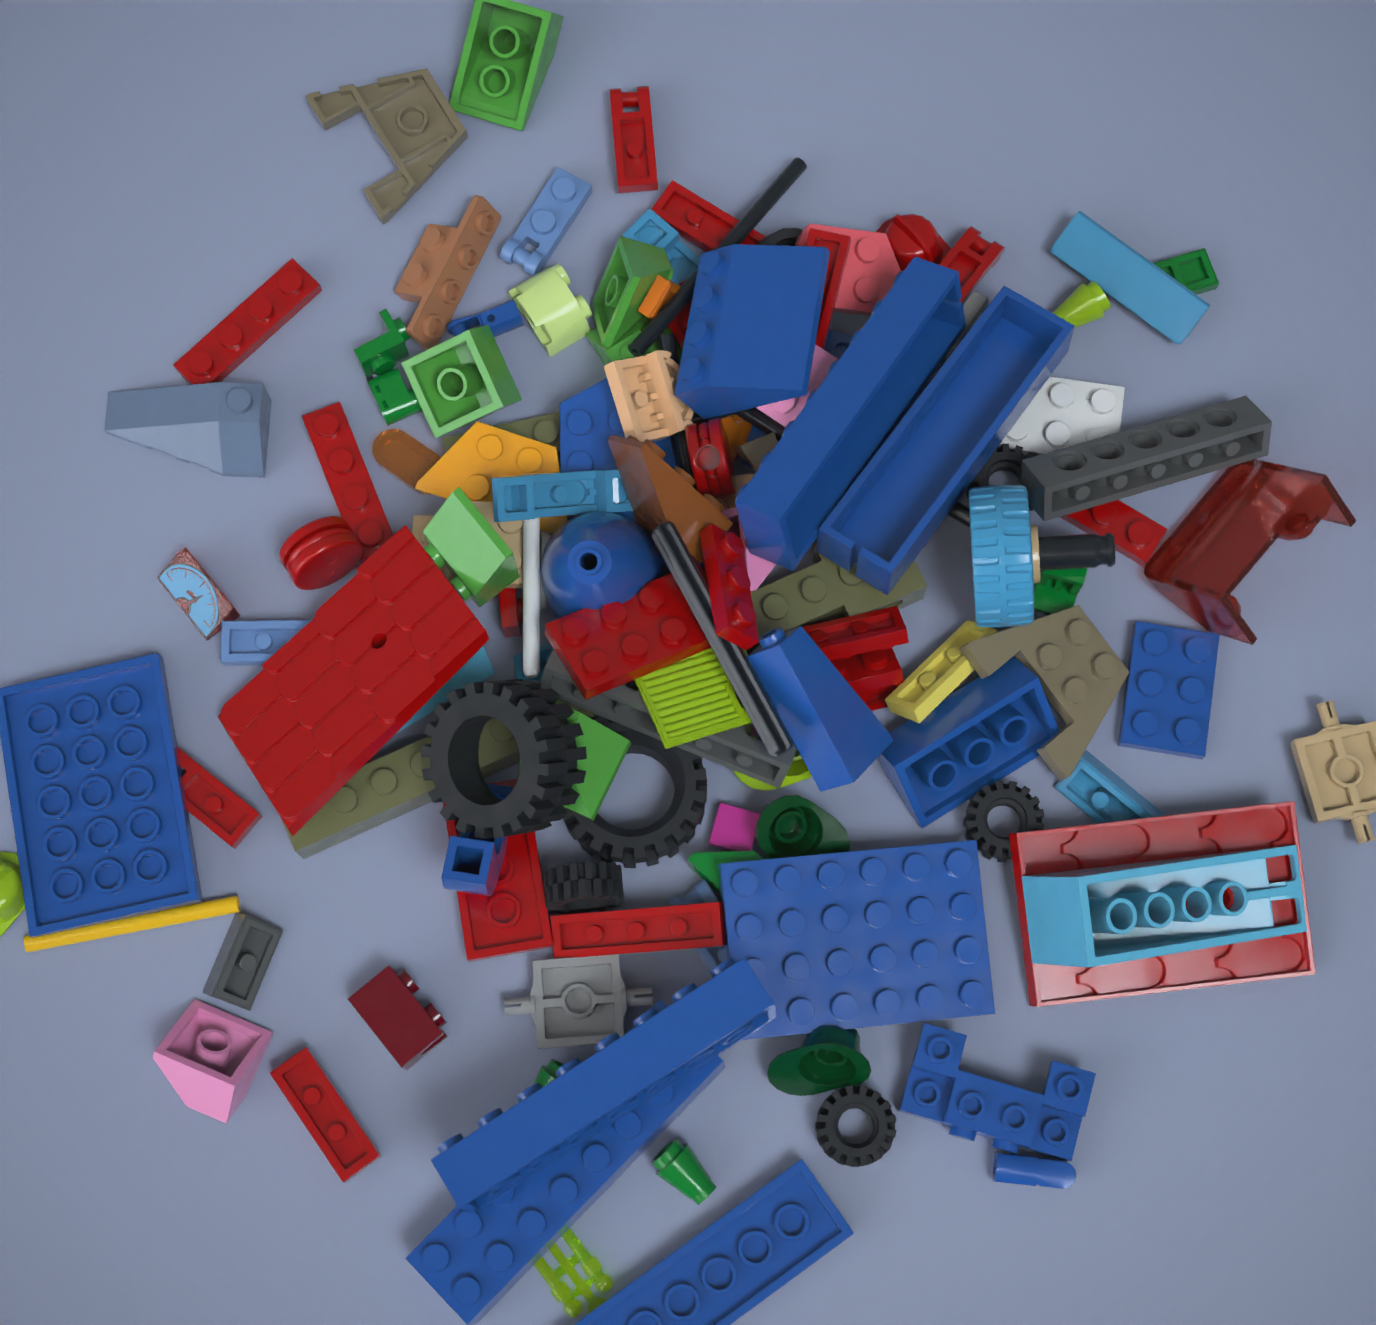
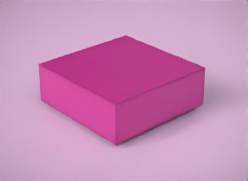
(734, 829)

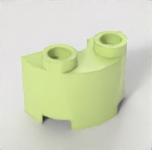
(552, 309)

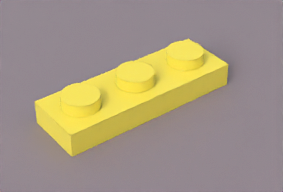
(936, 675)

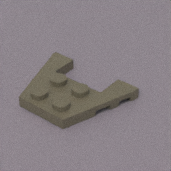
(410, 122)
(1074, 670)

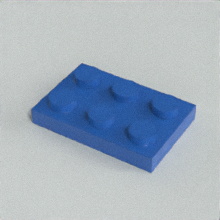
(1169, 690)

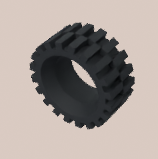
(545, 750)
(669, 831)

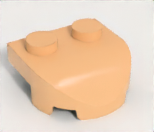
(645, 396)

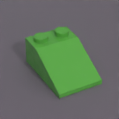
(504, 61)

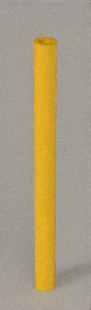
(134, 924)

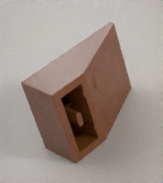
(664, 493)

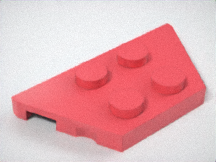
(867, 271)

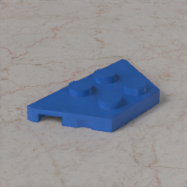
(584, 430)

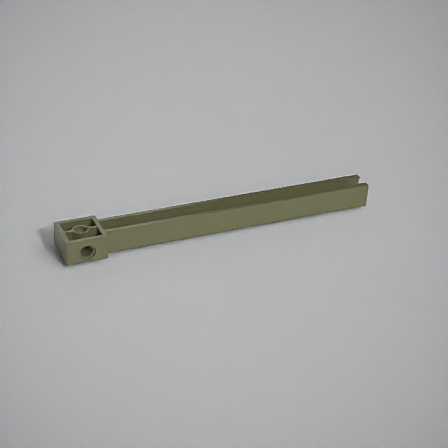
(396, 781)

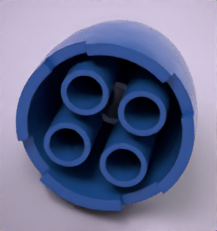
(624, 565)

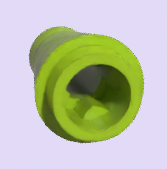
(1084, 305)

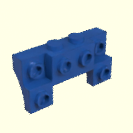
(993, 1109)

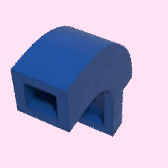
(474, 862)

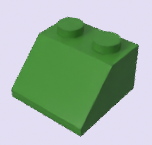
(461, 380)
(469, 550)

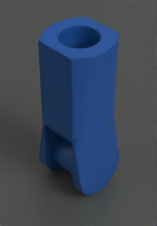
(500, 319)
(1032, 1171)

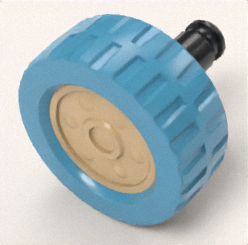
(1011, 555)

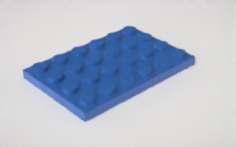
(97, 796)
(862, 935)

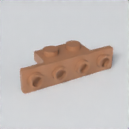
(444, 268)

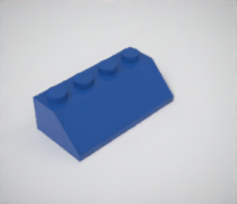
(969, 741)

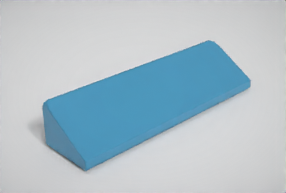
(1130, 278)
(1104, 793)

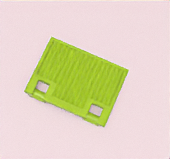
(691, 699)

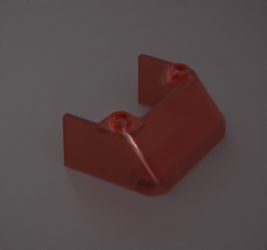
(1232, 531)

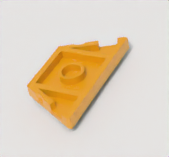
(488, 454)

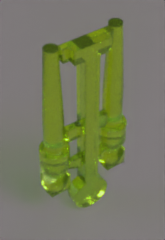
(591, 1267)

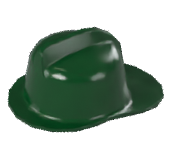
(799, 828)
(824, 1062)

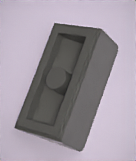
(242, 961)

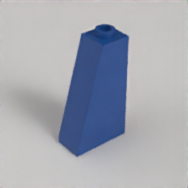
(818, 708)

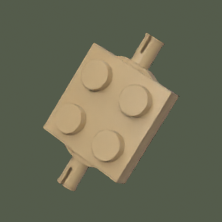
(1339, 771)

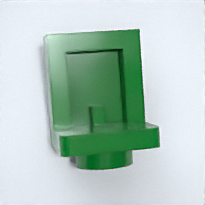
(384, 351)
(1058, 589)

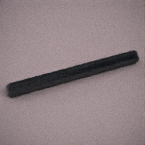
(729, 655)

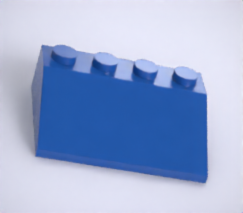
(751, 327)

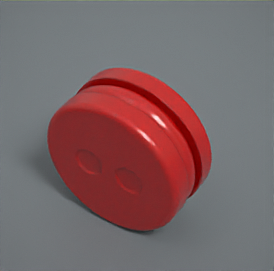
(711, 458)
(320, 553)

